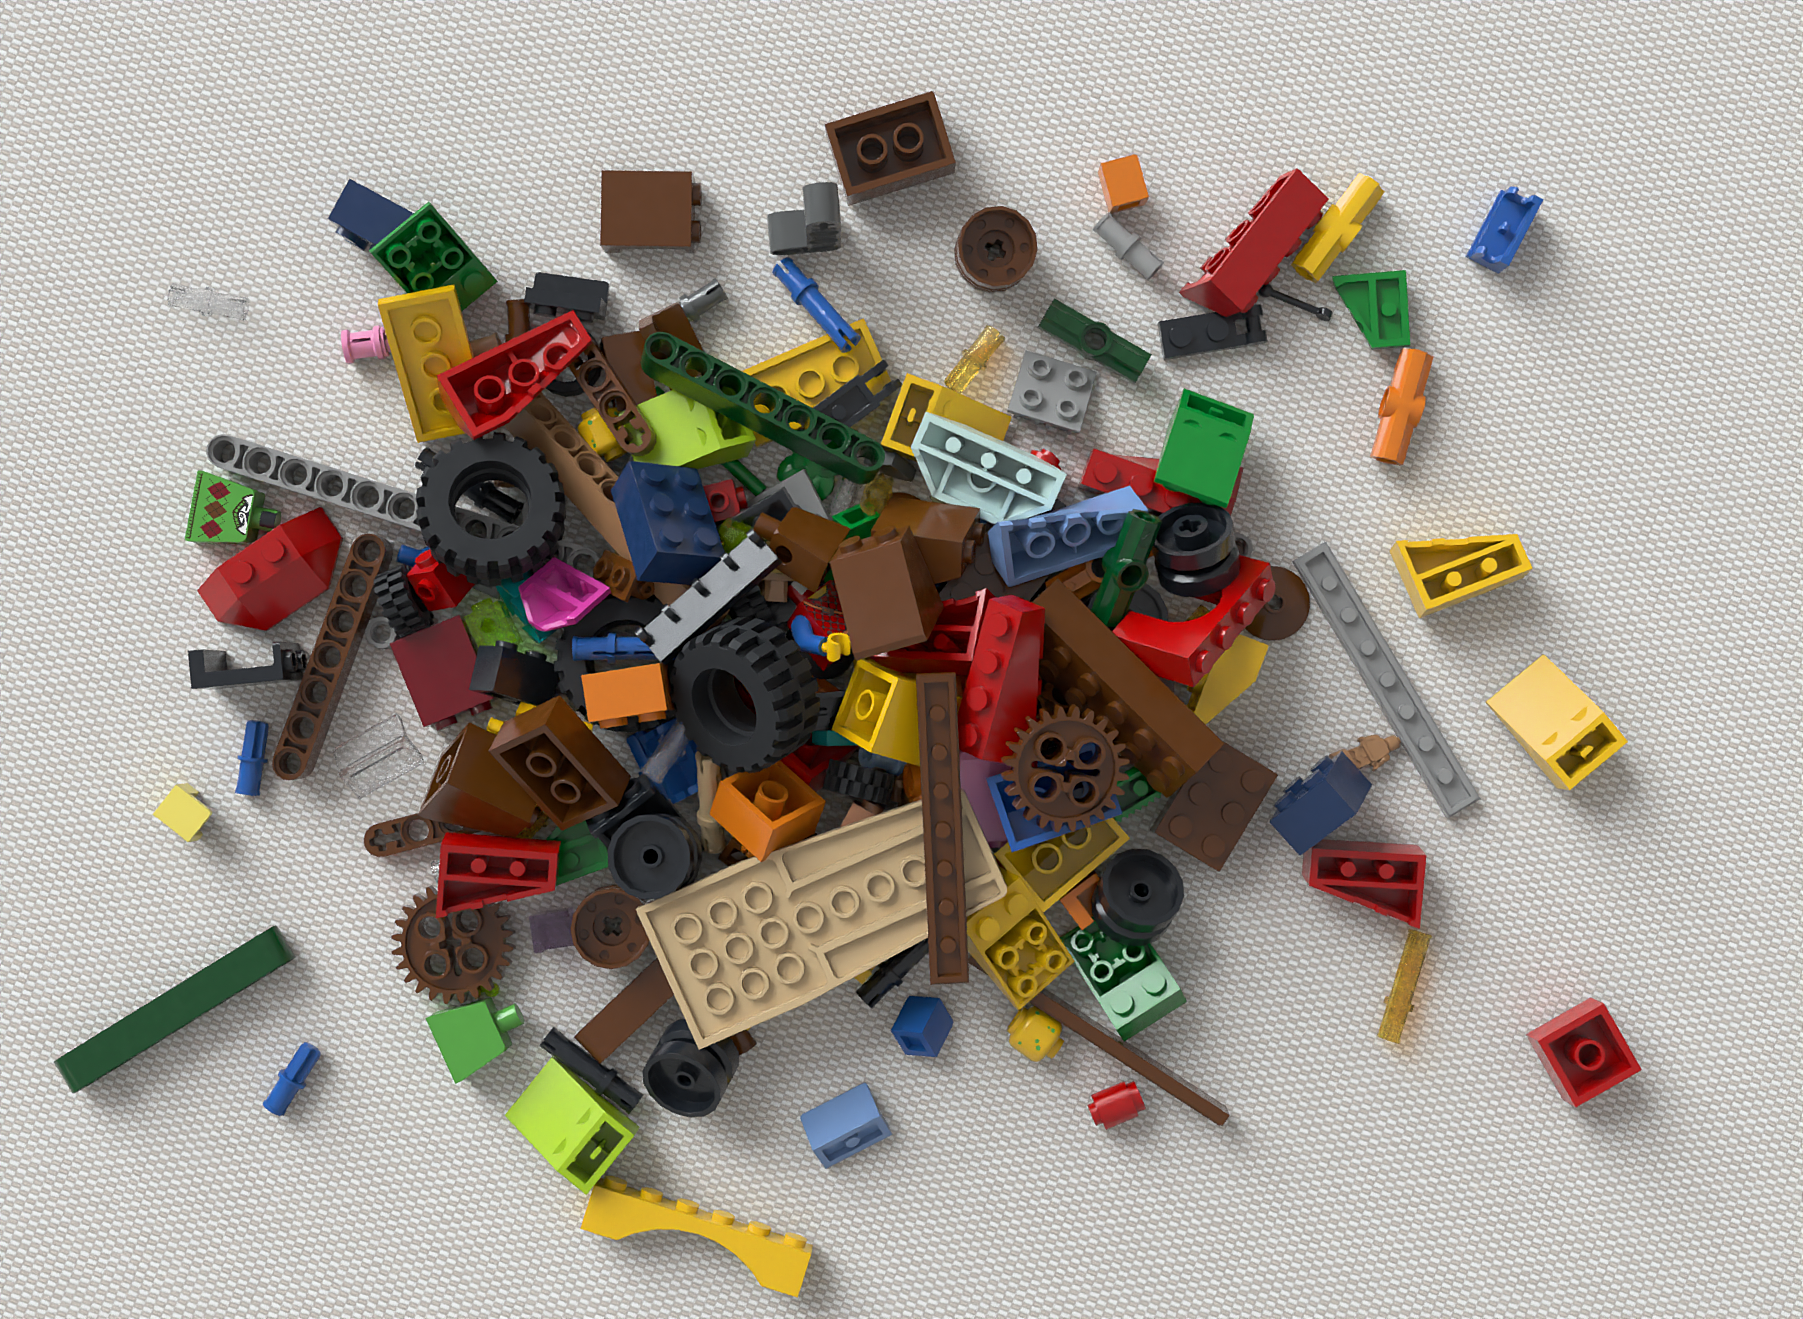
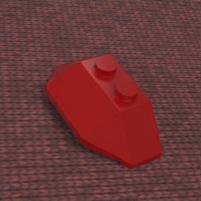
(275, 573)

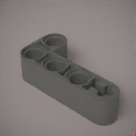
(810, 229)

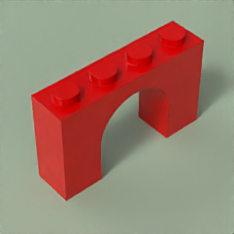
(1192, 647)

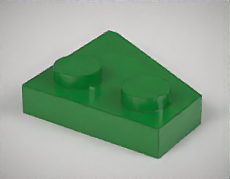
(1377, 306)
(579, 852)

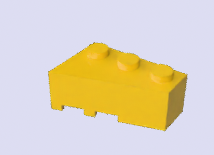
(1456, 570)

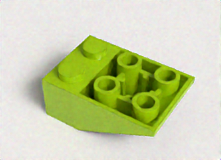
(691, 433)
(571, 1125)

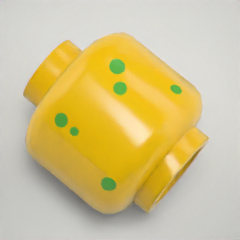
(598, 435)
(1035, 1034)

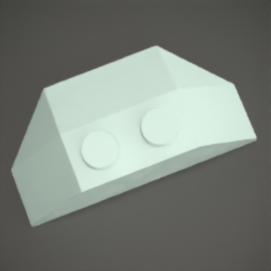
(983, 472)

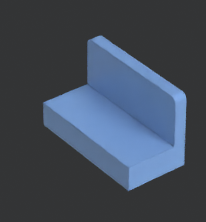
(845, 1125)

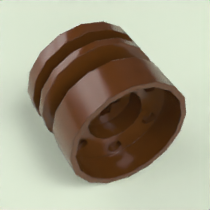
(1016, 242)
(589, 933)

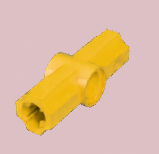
(1337, 228)

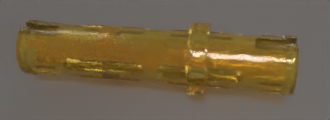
(1404, 986)

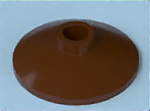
(1291, 615)

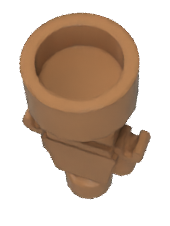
(1371, 751)

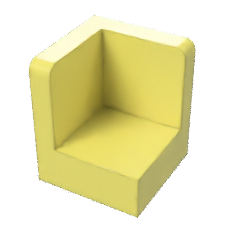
(183, 812)

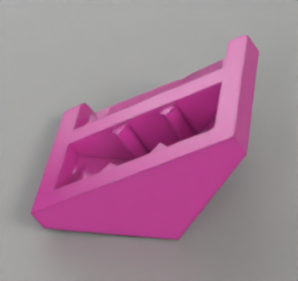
(560, 595)

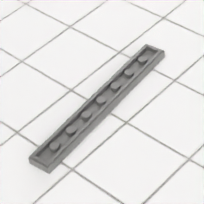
(1386, 680)

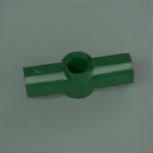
(1072, 327)
(1130, 553)

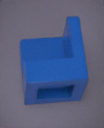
(922, 1026)

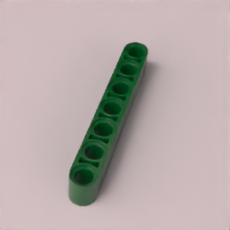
(754, 392)
(174, 1009)

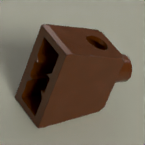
(802, 544)

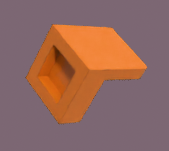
(1123, 184)
(1078, 900)

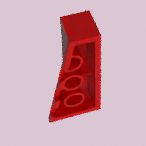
(1258, 246)
(1112, 472)
(1002, 678)

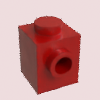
(725, 499)
(435, 584)

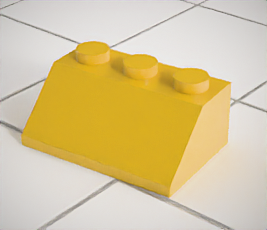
(1062, 862)

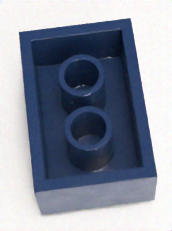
(666, 522)

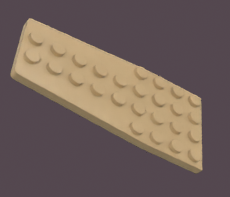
(804, 918)

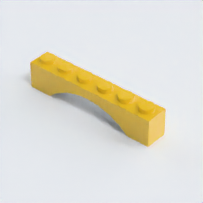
(774, 1259)

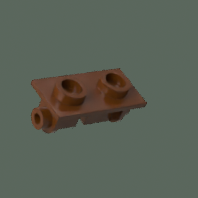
(621, 577)

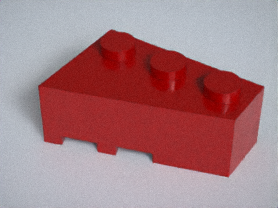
(1370, 874)

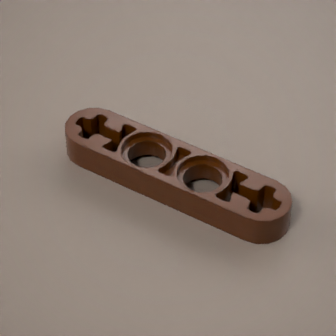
(605, 393)
(436, 834)

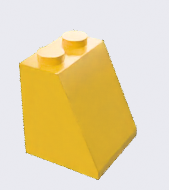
(881, 712)

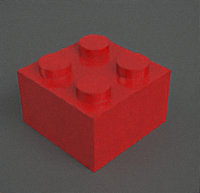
(1583, 1052)

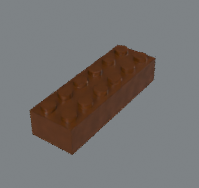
(1108, 678)

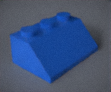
(1027, 833)

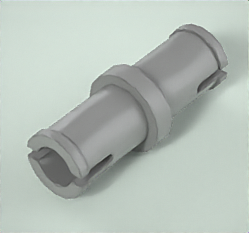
(1128, 246)

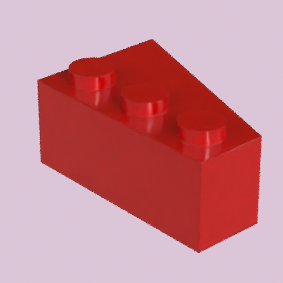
(950, 642)
(493, 869)

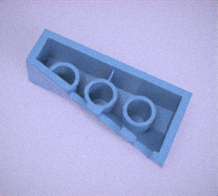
(1060, 537)

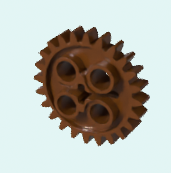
(1058, 801)
(419, 947)

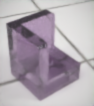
(551, 929)

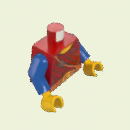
(819, 623)

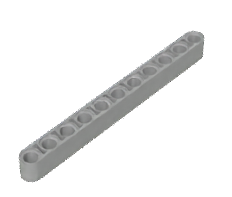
(354, 488)

